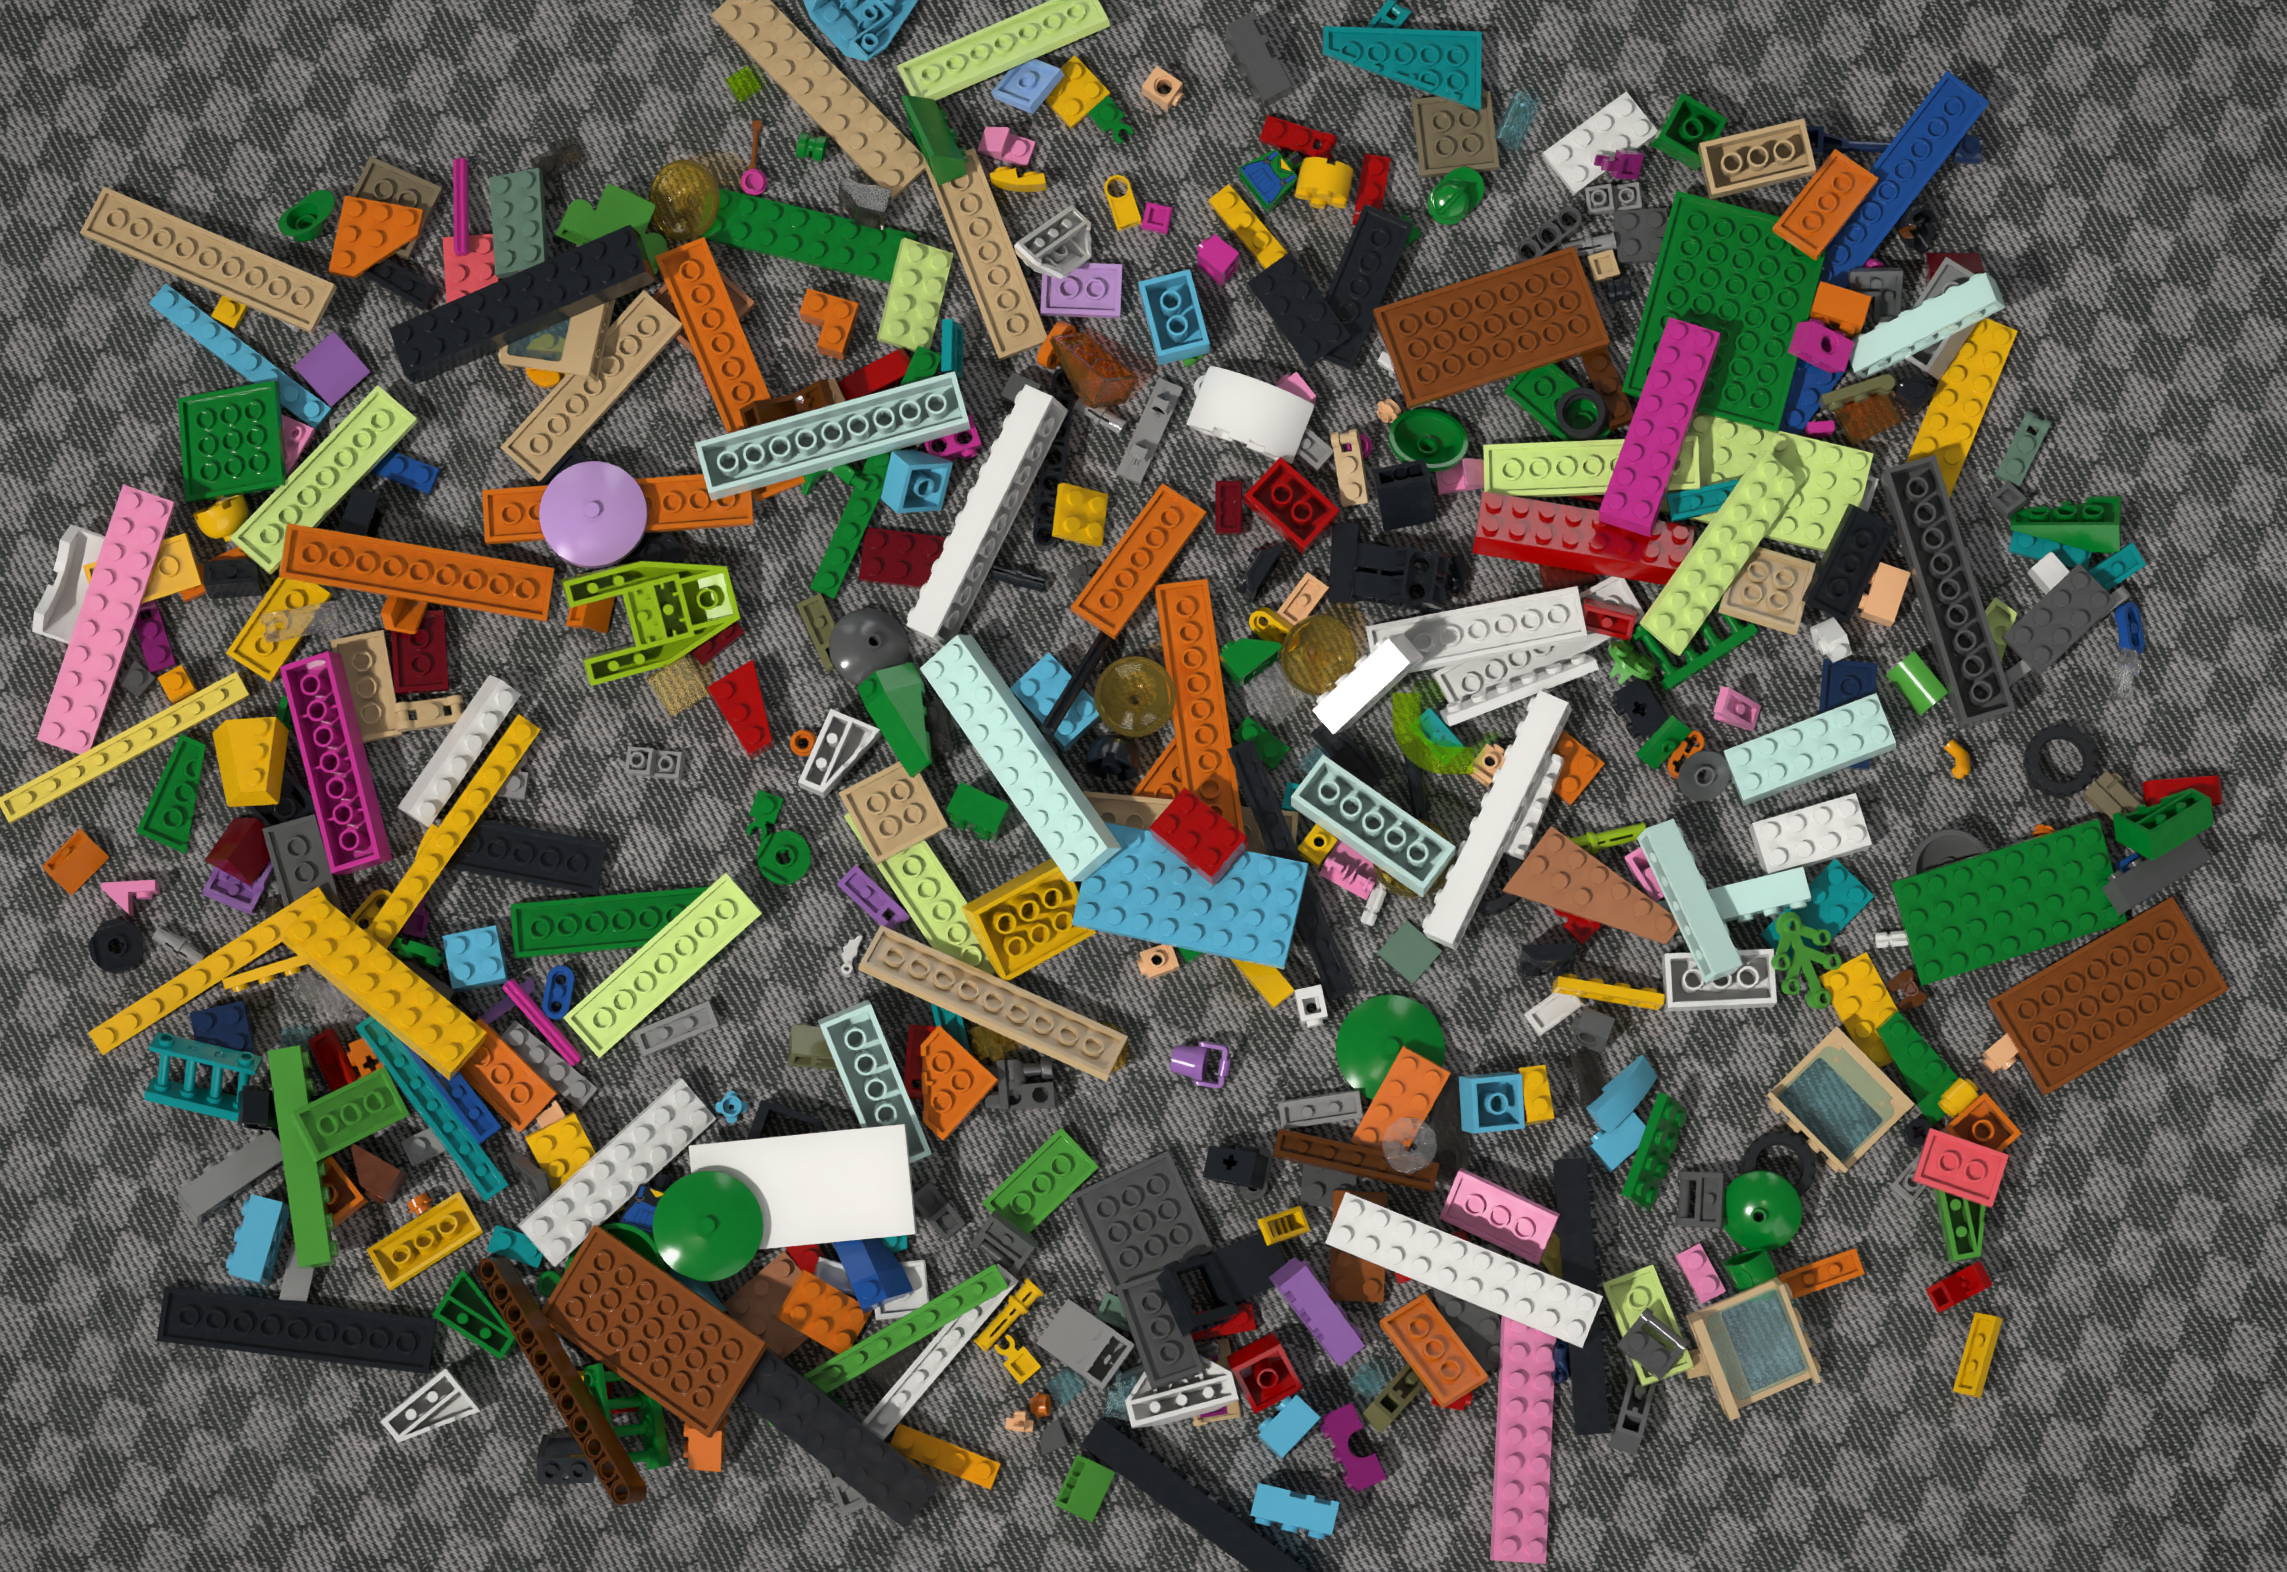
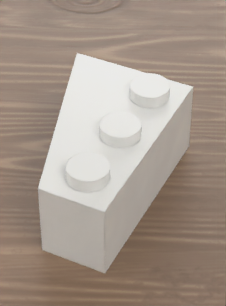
(836, 752)
(431, 1406)

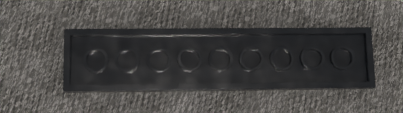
(297, 1330)

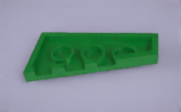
(174, 799)
(1918, 1065)

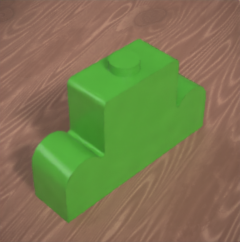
(613, 211)

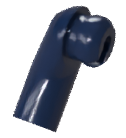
(1562, 1368)

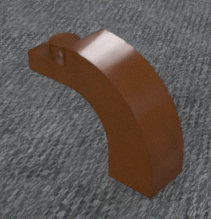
(808, 399)

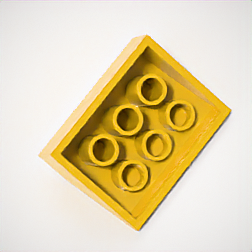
(1026, 920)

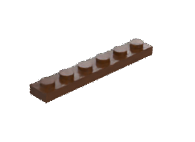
(1349, 1159)

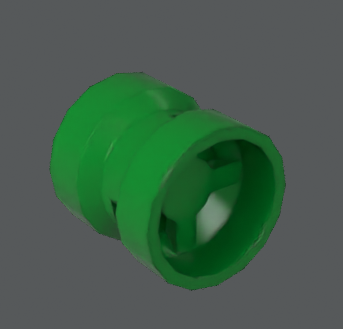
(811, 147)

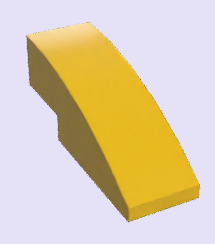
(1266, 981)

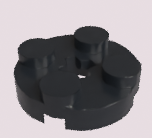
(104, 938)

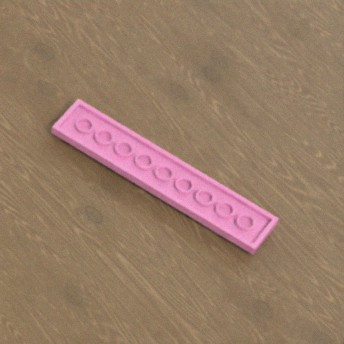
(106, 620)
(1522, 1444)

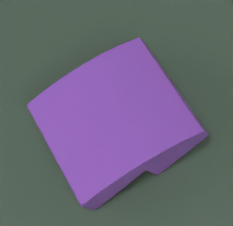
(331, 369)
(236, 893)

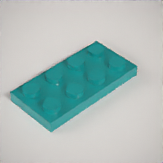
(1833, 904)

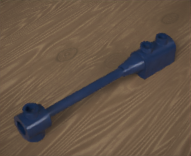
(1966, 152)

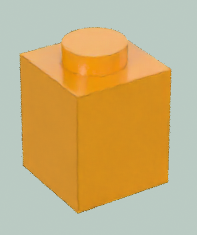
(177, 684)

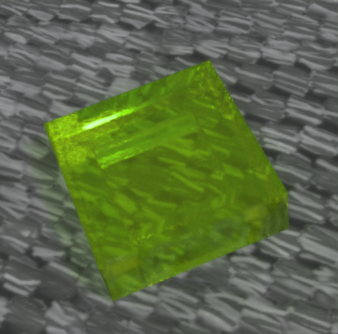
(743, 84)

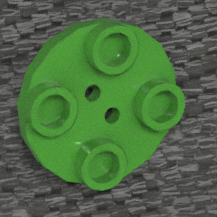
(1629, 661)

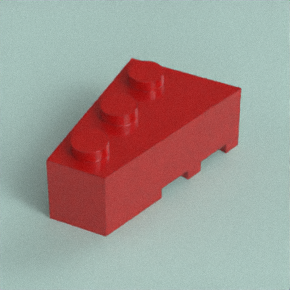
(743, 707)

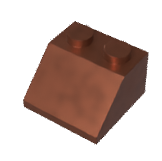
(376, 1176)

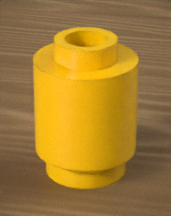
(1958, 1097)

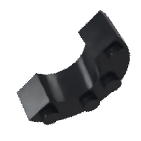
(258, 1109)

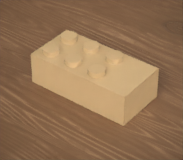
(1756, 159)

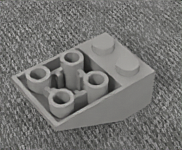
(1085, 1344)

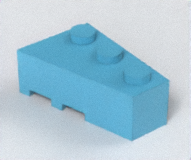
(1294, 1511)

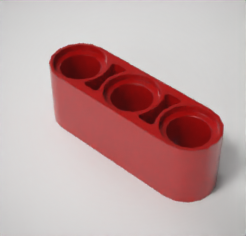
(876, 376)
(2207, 785)

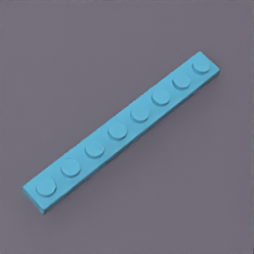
(238, 355)

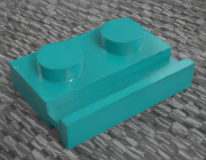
(952, 348)

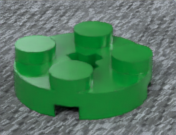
(789, 872)
(427, 956)

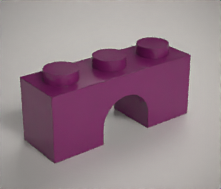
(1359, 1471)

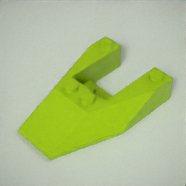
(667, 608)

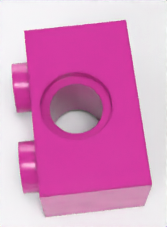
(1217, 259)
(1830, 356)

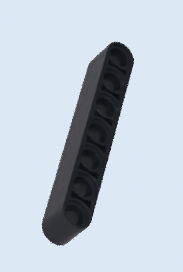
(1050, 471)

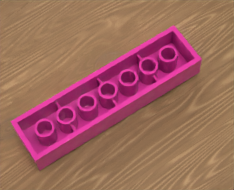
(1659, 427)
(336, 763)

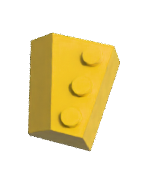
(251, 760)

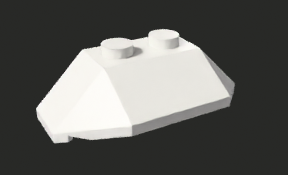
(1058, 244)
(1181, 1399)

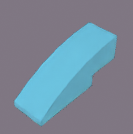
(1622, 1094)

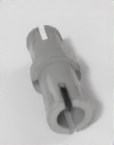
(1589, 246)
(1102, 416)
(178, 945)

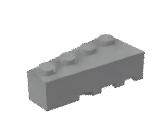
(230, 1177)

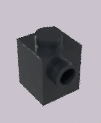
(1913, 394)

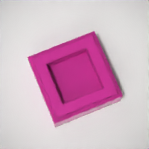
(1157, 218)
(1819, 429)

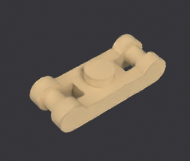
(428, 713)

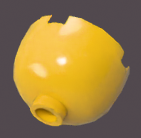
(223, 517)

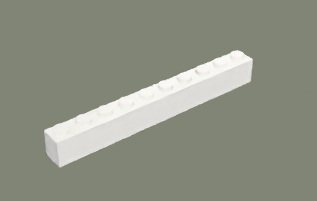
(1497, 819)

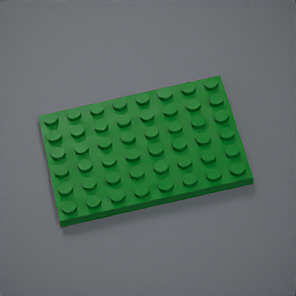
(1739, 279)

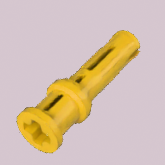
(1020, 1303)

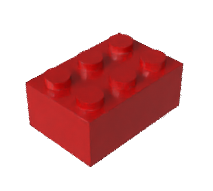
(1291, 506)
(1199, 836)

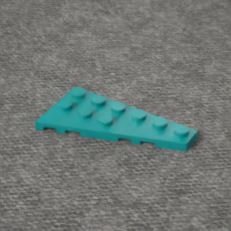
(1428, 60)

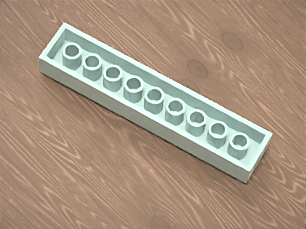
(832, 436)
(1020, 758)

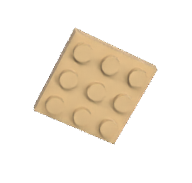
(1769, 590)
(892, 812)

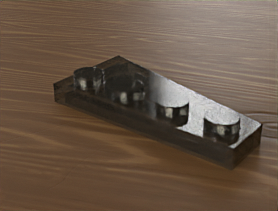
(1450, 1139)

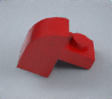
(1959, 1287)

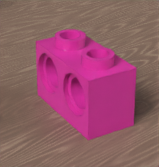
(954, 448)

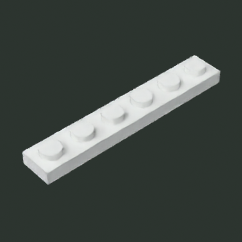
(1510, 692)

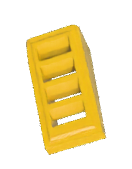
(1296, 1220)

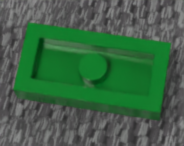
(1268, 747)

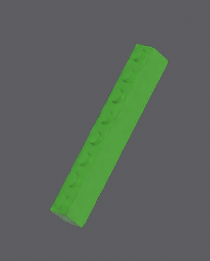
(303, 1177)

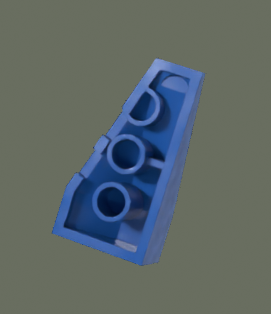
(872, 1272)

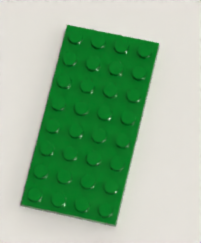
(2006, 902)

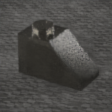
(865, 202)

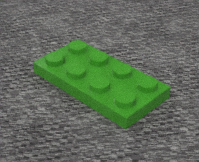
(349, 1114)
(1042, 1182)

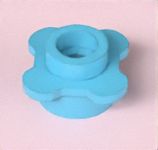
(731, 1099)

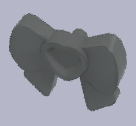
(1080, 574)

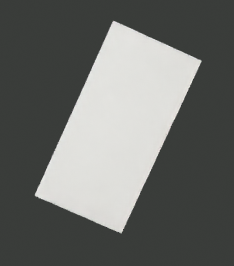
(822, 1183)

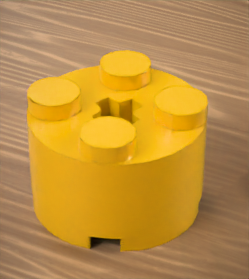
(1324, 183)

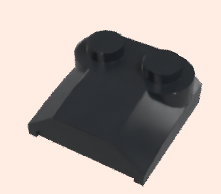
(1262, 564)
(293, 804)
(1546, 959)

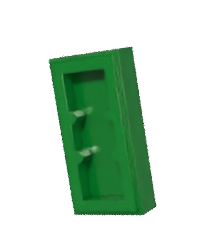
(1663, 742)

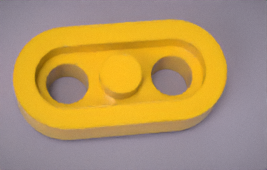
(1270, 631)
(369, 907)

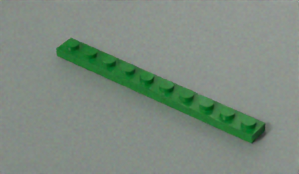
(862, 503)

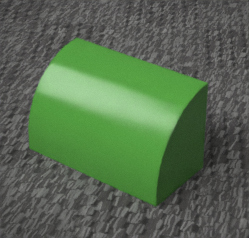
(1917, 683)
(1084, 1488)

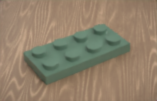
(518, 221)

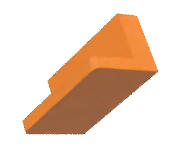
(403, 614)
(591, 615)
(75, 861)

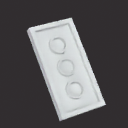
(1613, 128)

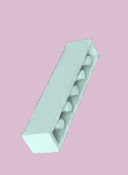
(1925, 325)
(1759, 896)
(1690, 900)

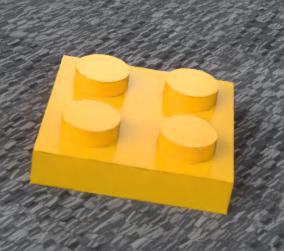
(1075, 93)
(1080, 515)

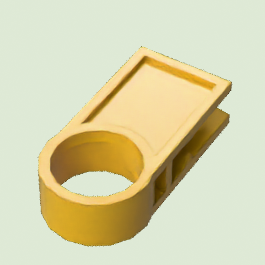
(1123, 208)

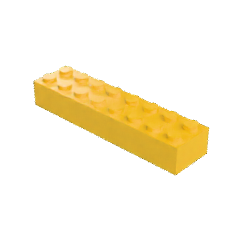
(384, 987)

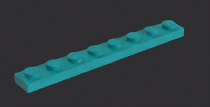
(433, 1108)

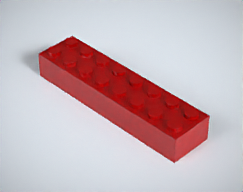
(1577, 539)

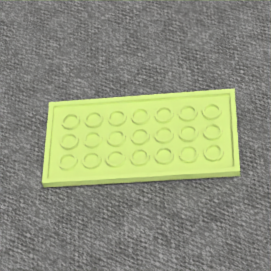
(1828, 473)

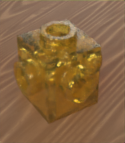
(990, 1044)

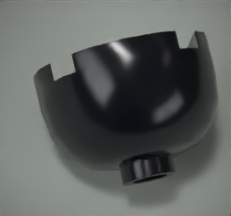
(1114, 756)

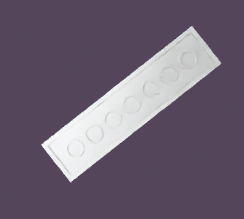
(1490, 628)
(1463, 680)
(616, 1171)

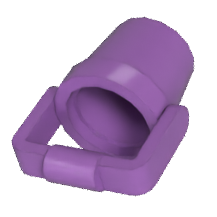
(1193, 1062)

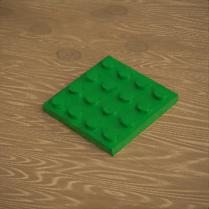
(232, 442)

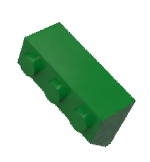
(935, 138)

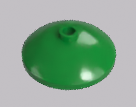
(1428, 436)
(1767, 1194)

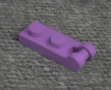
(872, 898)

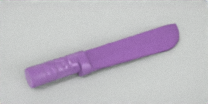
(505, 1004)

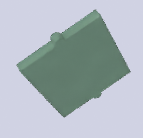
(1409, 952)

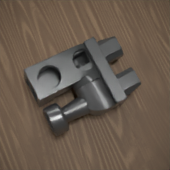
(1014, 1091)

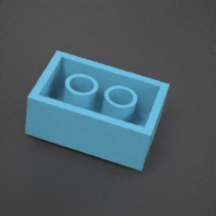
(1174, 317)
(1038, 693)
(258, 1239)

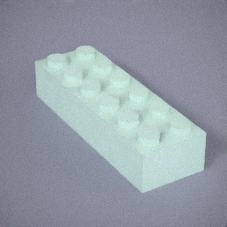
(1810, 749)
(1373, 826)
(871, 1074)

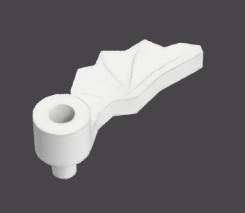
(849, 954)

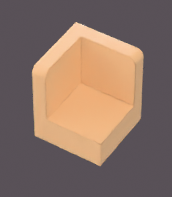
(550, 1115)

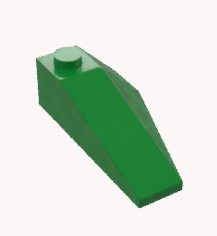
(2086, 525)
(897, 708)

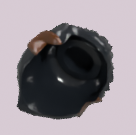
(1917, 227)

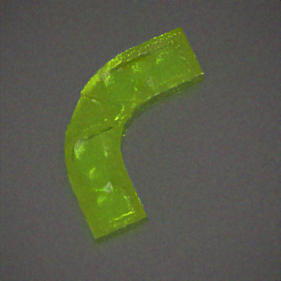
(1416, 745)

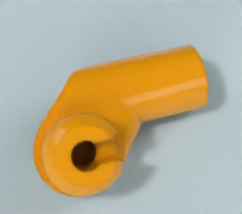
(1962, 759)

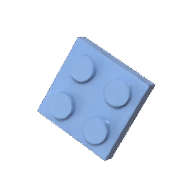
(1028, 85)

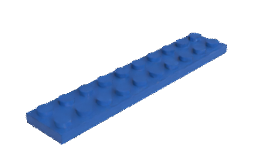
(1903, 174)

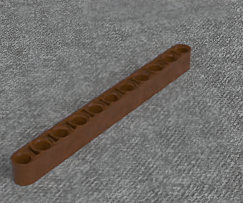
(562, 1381)

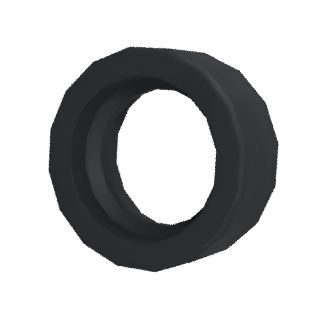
(1572, 396)

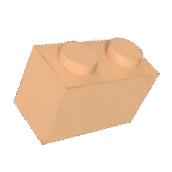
(1884, 594)

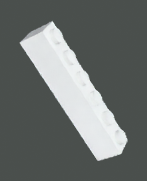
(459, 751)

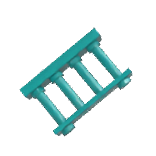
(187, 1095)

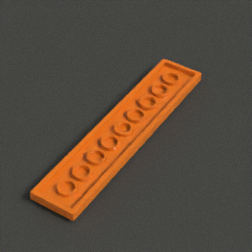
(716, 339)
(671, 502)
(416, 572)
(1200, 703)

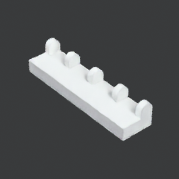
(1531, 817)

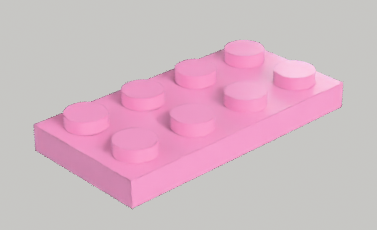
(1499, 1216)

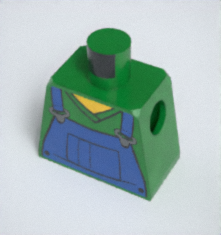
(1271, 177)

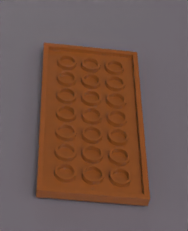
(1491, 327)
(2108, 996)
(653, 1331)

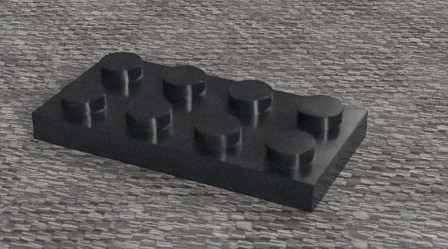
(1299, 310)
(1848, 563)

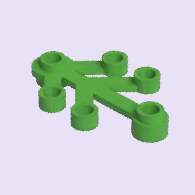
(1801, 958)

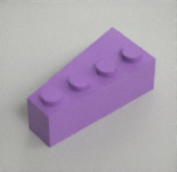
(1317, 1310)

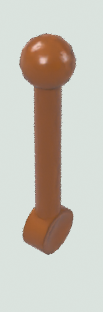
(756, 127)

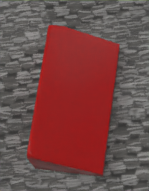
(1609, 619)

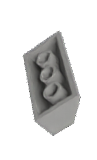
(1938, 356)

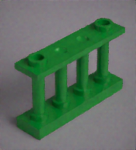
(1696, 661)
(650, 1417)

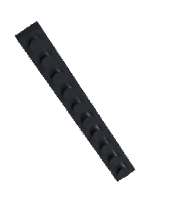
(1281, 845)

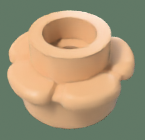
(1388, 410)

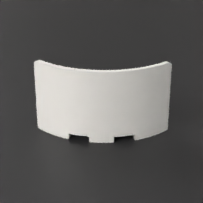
(1251, 413)
(62, 602)

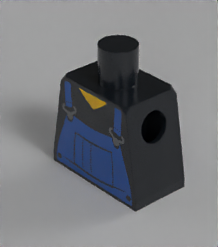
(644, 1202)

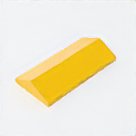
(424, 1240)

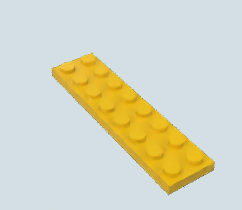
(1962, 399)

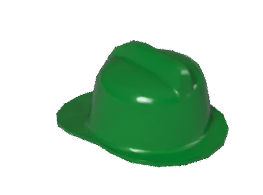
(1455, 195)
(307, 217)

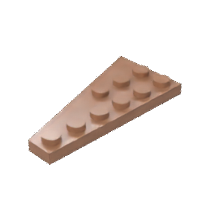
(1577, 883)

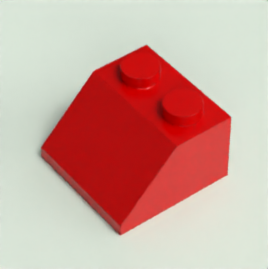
(1264, 1372)

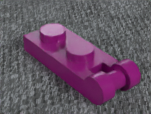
(154, 639)

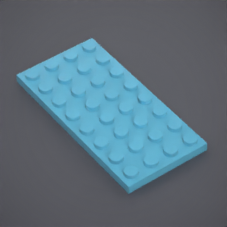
(1162, 900)

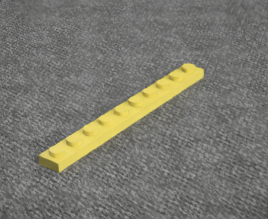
(123, 747)

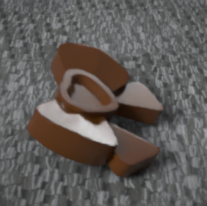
(1905, 981)

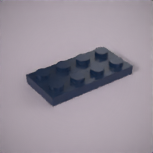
(1845, 683)

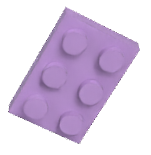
(1085, 292)

